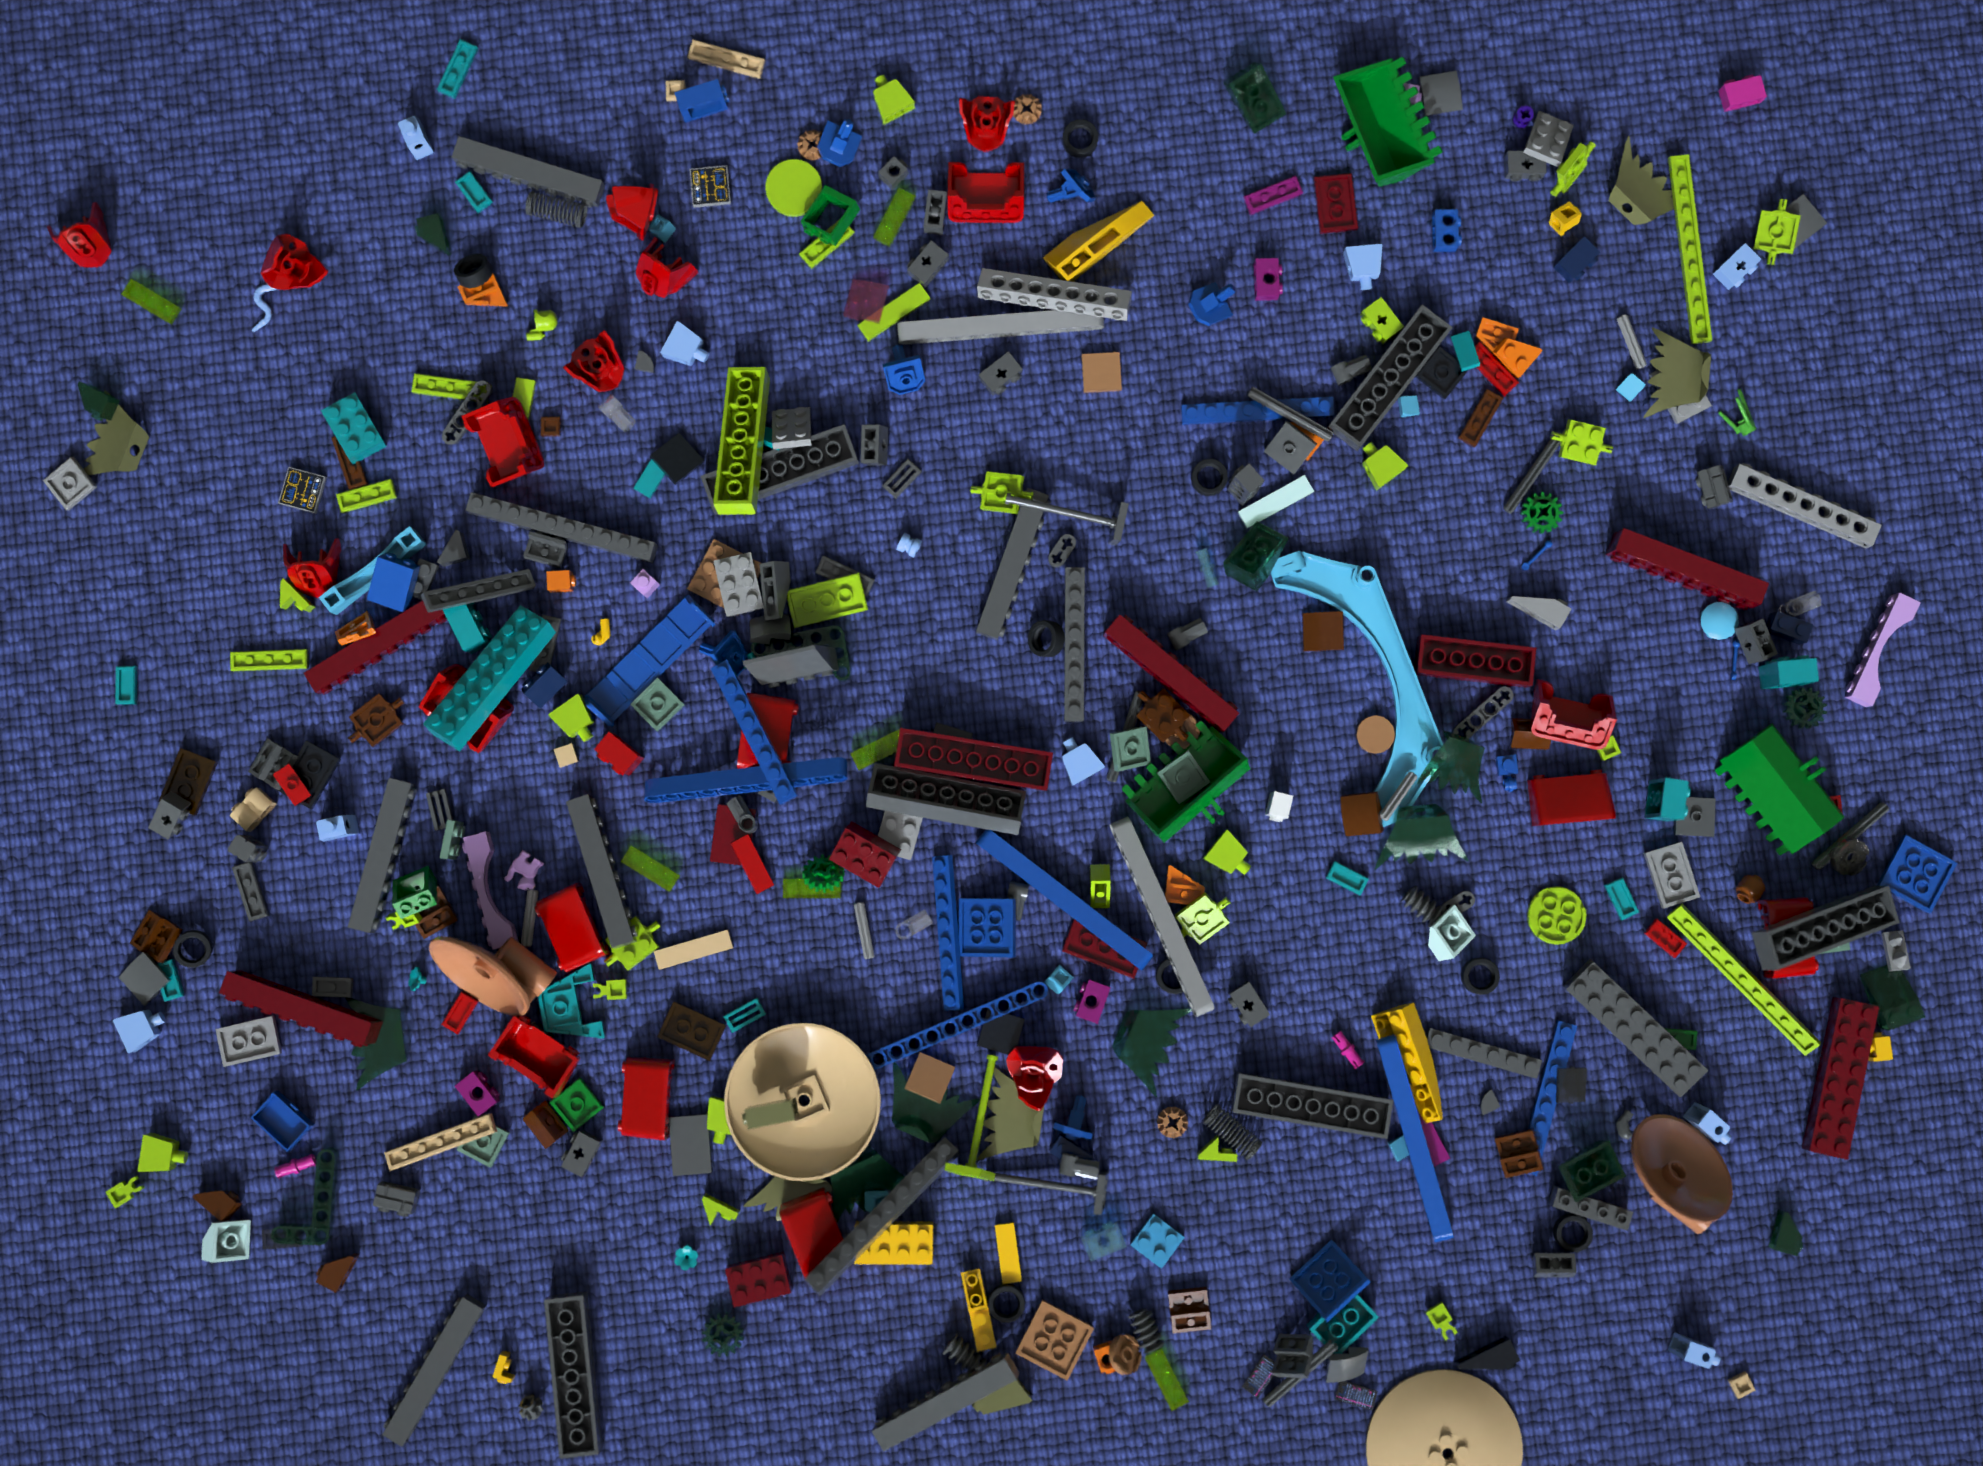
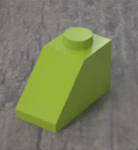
(1100, 886)

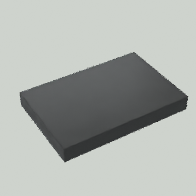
(690, 1145)

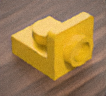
(503, 1365)

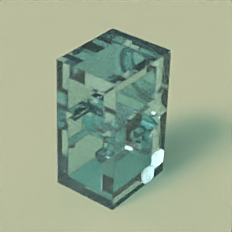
(1098, 1249)

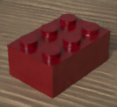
(865, 854)
(758, 1279)

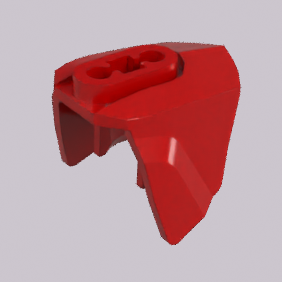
(975, 115)
(633, 207)
(85, 241)
(291, 267)
(662, 278)
(601, 352)
(312, 576)
(1034, 1073)

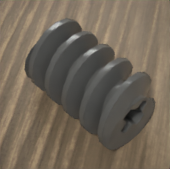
(1422, 905)
(1146, 1329)
(962, 1354)

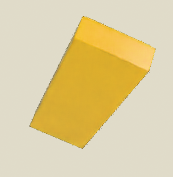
(1008, 1253)

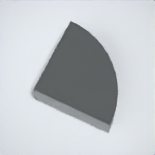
(644, 363)
(1488, 1102)

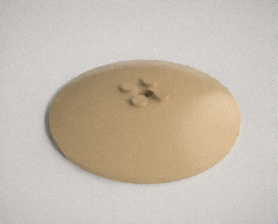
(841, 1108)
(1443, 1412)

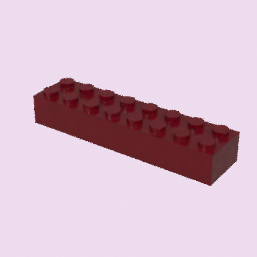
(1686, 569)
(1171, 674)
(973, 759)
(301, 1008)
(1840, 1078)

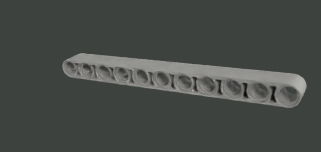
(995, 326)
(1162, 917)

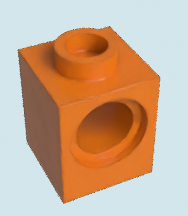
(560, 581)
(1101, 1350)

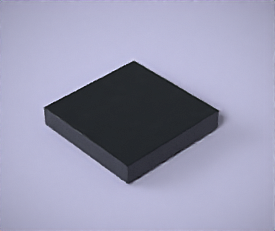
(1441, 373)
(677, 458)
(1001, 1033)

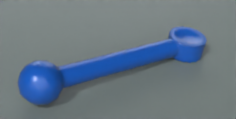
(1525, 566)
(1736, 644)

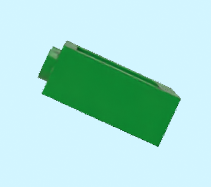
(825, 196)
(414, 890)

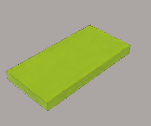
(827, 600)

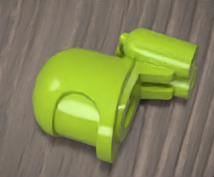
(544, 322)

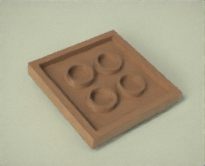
(705, 579)
(1054, 1340)

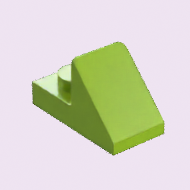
(290, 594)
(1211, 1152)
(713, 1206)

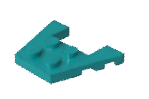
(561, 1007)

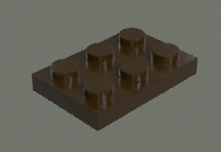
(190, 778)
(692, 1031)

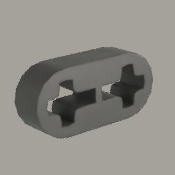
(1065, 553)
(1457, 898)

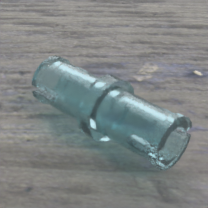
(1207, 568)

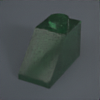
(433, 232)
(97, 401)
(1785, 1235)

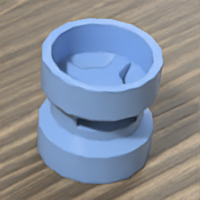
(908, 544)

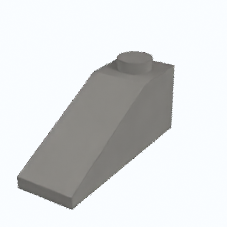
(1548, 611)

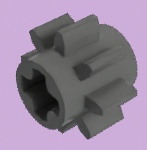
(530, 1407)

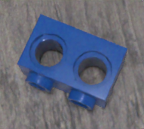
(1441, 230)

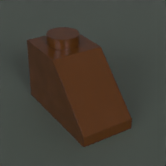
(219, 1203)
(335, 1273)

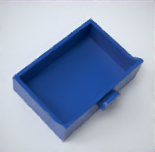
(282, 1121)

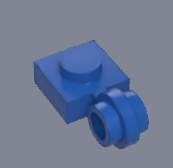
(1506, 766)

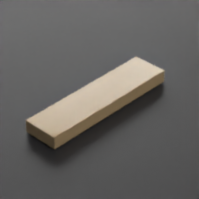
(726, 59)
(693, 949)

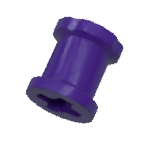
(1528, 116)

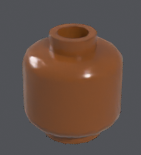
(1750, 889)

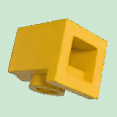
(1565, 218)
(1880, 1048)

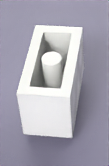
(1278, 806)

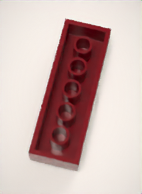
(1474, 661)

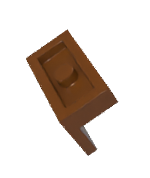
(1524, 737)
(545, 1124)

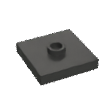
(1290, 447)
(1699, 819)

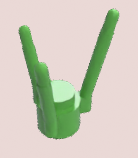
(1746, 424)

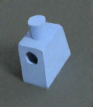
(415, 134)
(1363, 263)
(684, 346)
(1080, 761)
(336, 827)
(138, 1029)
(1708, 1123)
(1693, 1351)

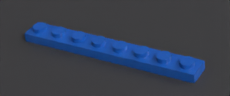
(1253, 411)
(754, 732)
(948, 933)
(1546, 1096)

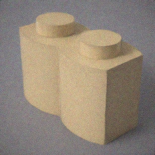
(252, 809)

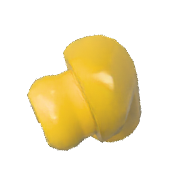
(604, 634)

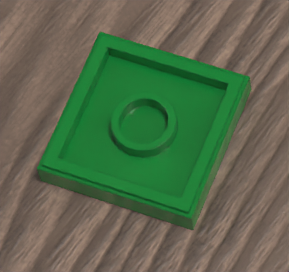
(577, 1104)

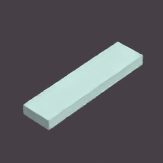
(1275, 501)

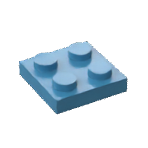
(1157, 1240)

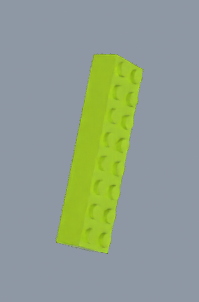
(741, 440)

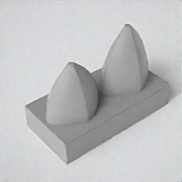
(1895, 951)

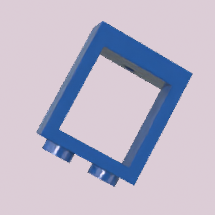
(702, 100)

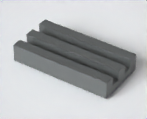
(904, 476)
(432, 808)

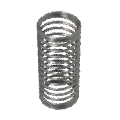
(529, 209)
(1211, 1118)

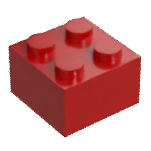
(618, 753)

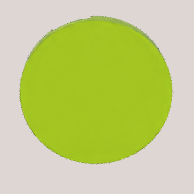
(793, 187)
(1556, 915)

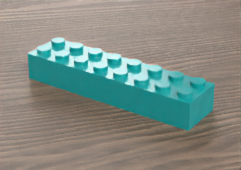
(489, 678)

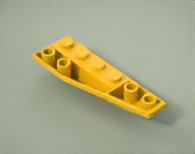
(1094, 242)
(1416, 1056)

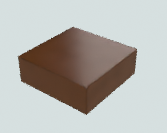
(551, 426)

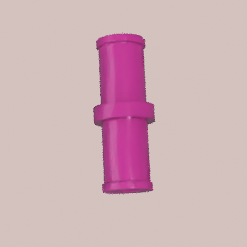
(1347, 1049)
(295, 1166)

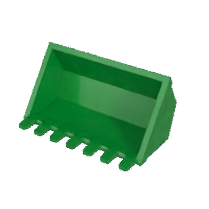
(1386, 121)
(1217, 759)
(1780, 790)

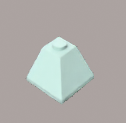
(1449, 934)
(227, 1241)

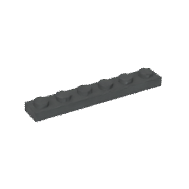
(478, 590)
(1483, 1053)

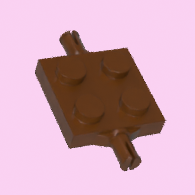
(1163, 715)
(376, 720)

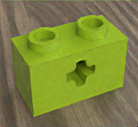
(1380, 311)

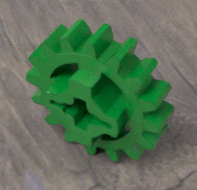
(1536, 508)
(822, 874)

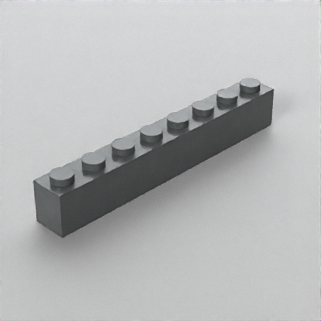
(528, 172)
(1011, 569)
(1074, 644)
(382, 855)
(601, 871)
(434, 1370)
(945, 1401)

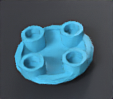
(1719, 620)

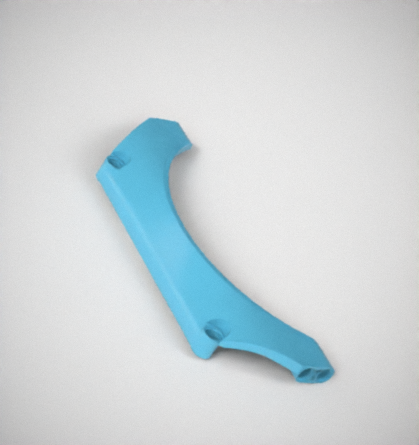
(1368, 609)

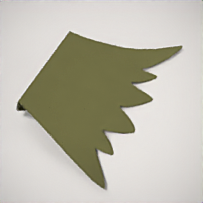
(1640, 190)
(1682, 375)
(115, 444)
(1014, 1124)
(783, 1190)

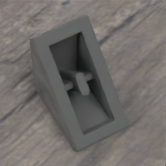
(455, 550)

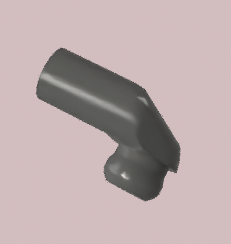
(1623, 1126)

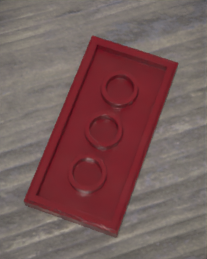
(1089, 947)

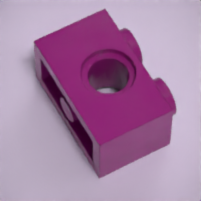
(1267, 267)
(1091, 1013)
(467, 1089)

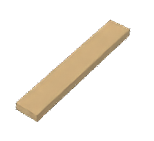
(440, 1142)

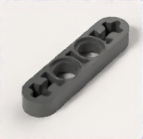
(463, 409)
(1482, 714)

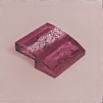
(866, 301)

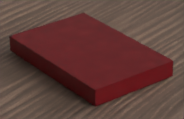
(1335, 203)
(725, 832)

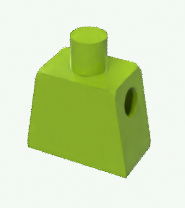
(891, 99)
(1382, 465)
(574, 718)
(1228, 854)
(717, 1119)
(160, 1153)

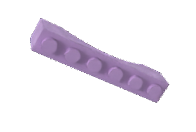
(1866, 683)
(479, 851)

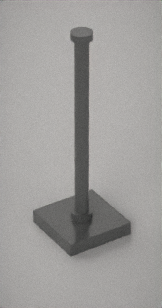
(1115, 523)
(1098, 1191)

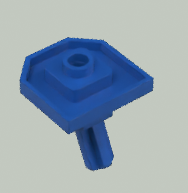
(839, 143)
(1074, 186)
(1210, 303)
(904, 373)
(729, 648)
(1074, 1123)

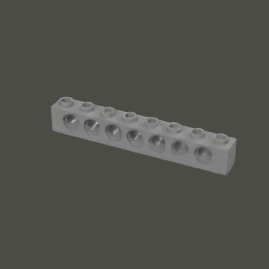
(1054, 294)
(1868, 527)

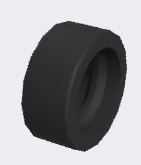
(1087, 125)
(476, 278)
(1209, 491)
(1034, 638)
(192, 934)
(1494, 974)
(1159, 978)
(1583, 1244)
(1004, 1317)

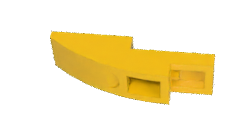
(978, 1310)

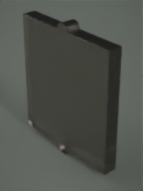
(1571, 1085)

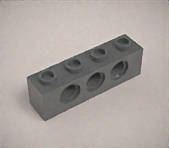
(1245, 483)
(1591, 1208)

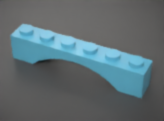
(352, 588)

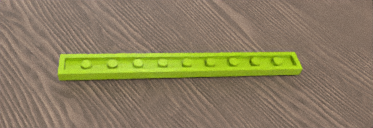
(1690, 249)
(1744, 980)

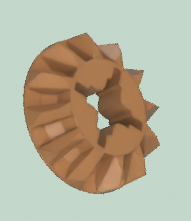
(1027, 117)
(803, 145)
(1173, 1112)

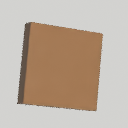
(1101, 372)
(929, 1077)

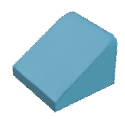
(661, 228)
(1630, 387)
(1408, 406)
(1058, 979)
(1398, 1148)
(873, 1198)

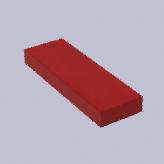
(1495, 371)
(752, 864)

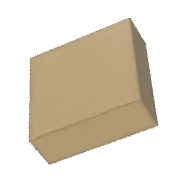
(674, 86)
(566, 755)
(1741, 1385)

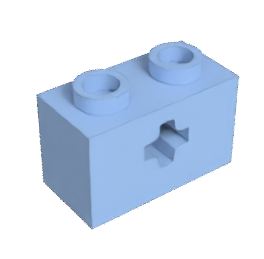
(1745, 259)

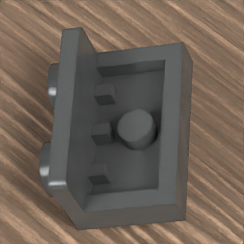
(546, 549)

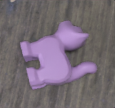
(527, 869)

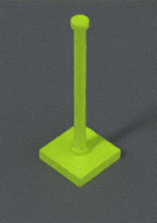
(970, 1168)

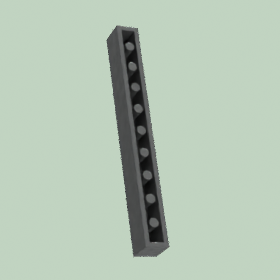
(562, 527)
(881, 1217)

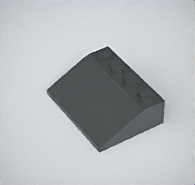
(793, 665)

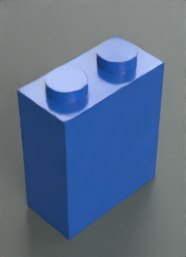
(393, 582)

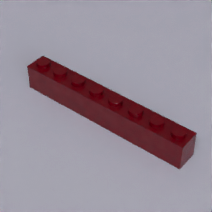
(372, 648)

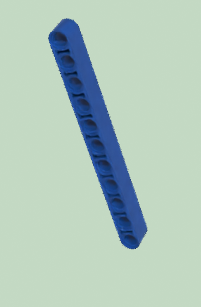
(742, 780)
(1064, 899)
(958, 1022)
(1414, 1138)

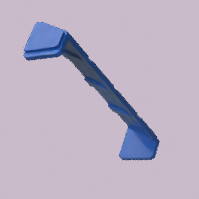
(648, 660)

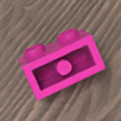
(1742, 92)

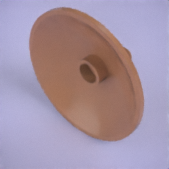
(499, 980)
(1681, 1170)

